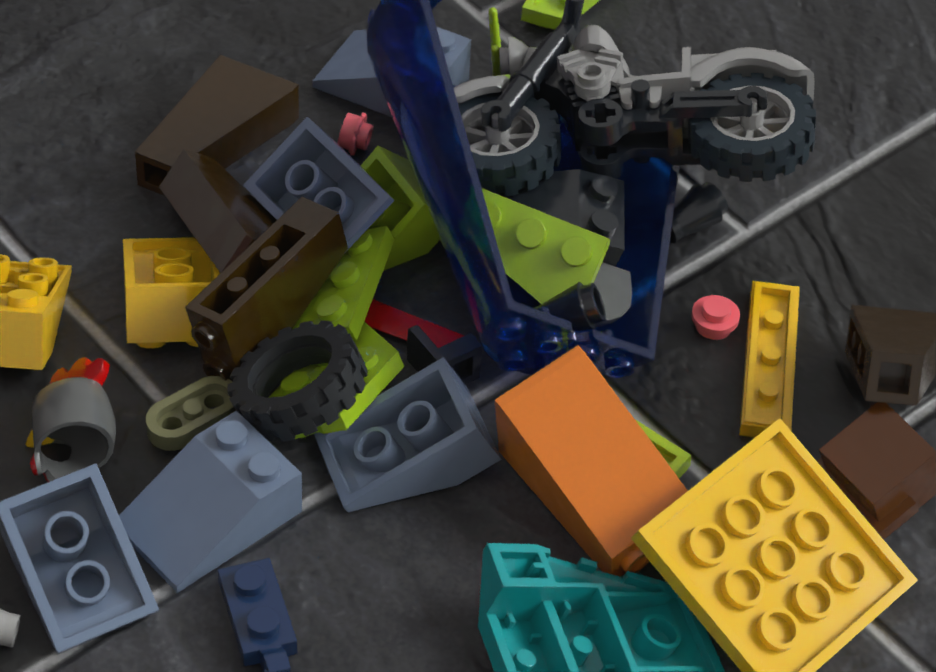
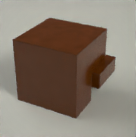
(882, 467)

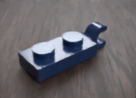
(258, 615)

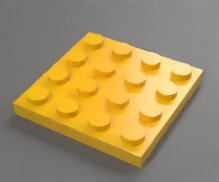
(774, 557)

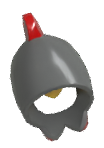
(76, 414)

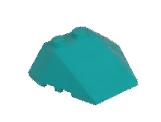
(578, 619)

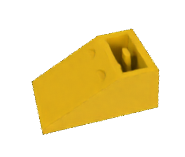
(30, 310)

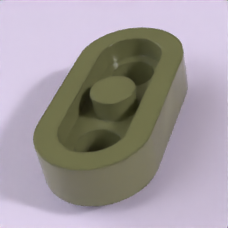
(187, 413)

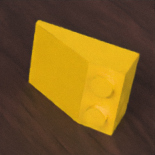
(158, 284)

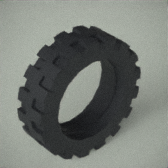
(312, 404)

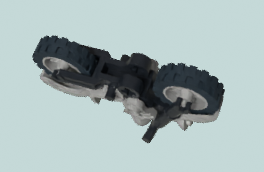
(726, 110)

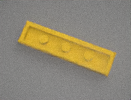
(769, 357)

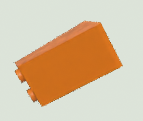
(586, 459)

